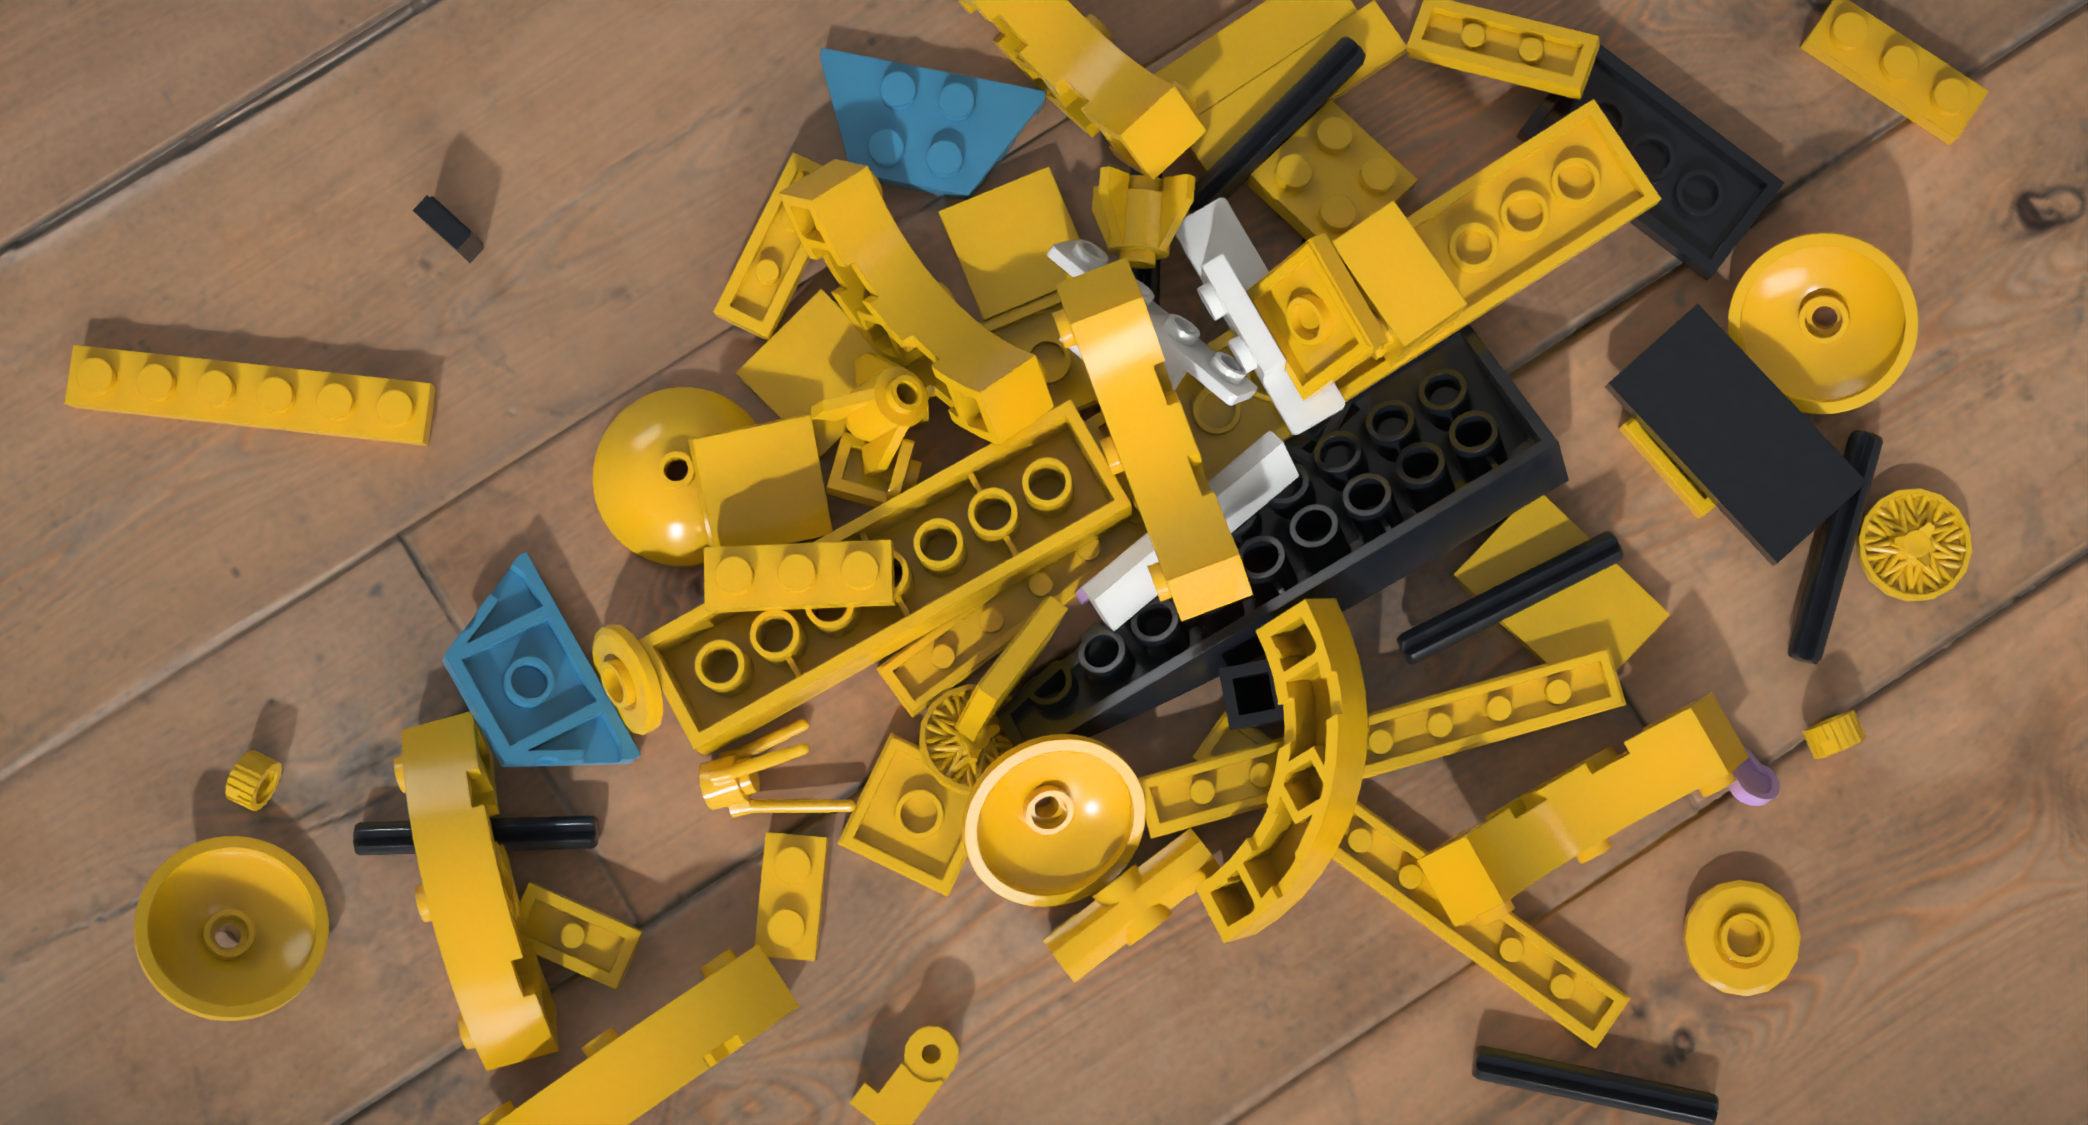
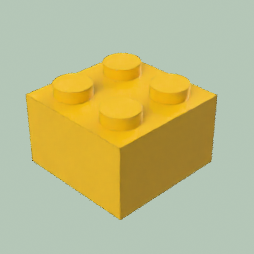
(1399, 282)

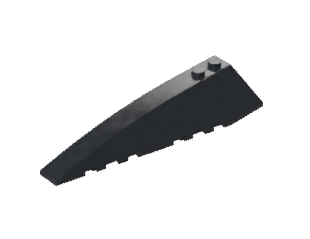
(1402, 482)

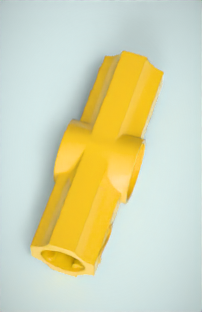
(1131, 905)

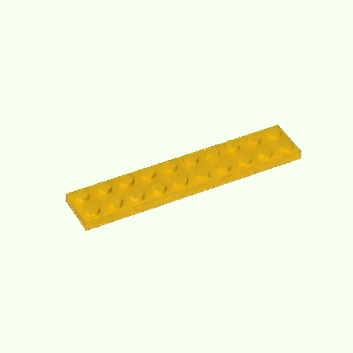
(1490, 240)

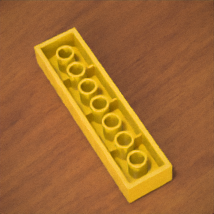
(953, 549)

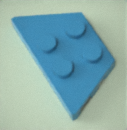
(925, 124)
(533, 681)

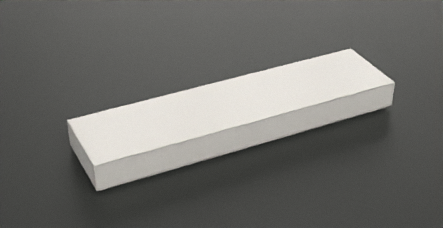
(1240, 490)

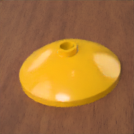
(1833, 364)
(630, 468)
(1068, 845)
(239, 889)

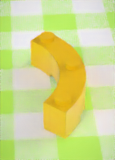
(1095, 80)
(906, 311)
(1151, 440)
(1314, 773)
(1581, 808)
(472, 893)
(664, 1051)

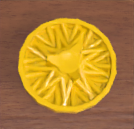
(1914, 545)
(628, 678)
(951, 755)
(1741, 937)

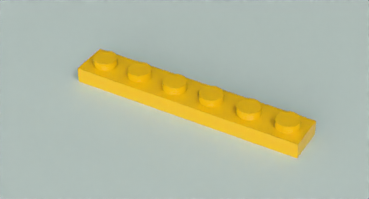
(250, 395)

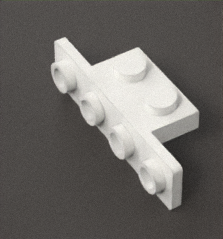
(1228, 268)
(1175, 334)

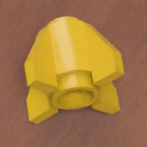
(1140, 213)
(878, 409)

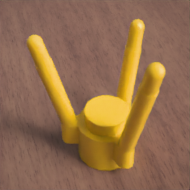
(735, 777)

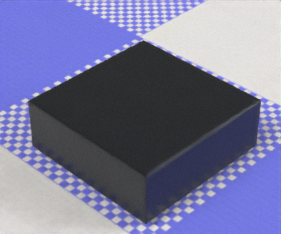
(449, 228)

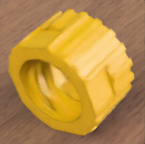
(1834, 734)
(253, 780)

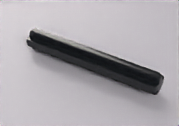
(1279, 123)
(1834, 555)
(1510, 597)
(513, 833)
(1595, 1086)

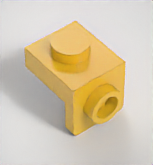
(848, 477)

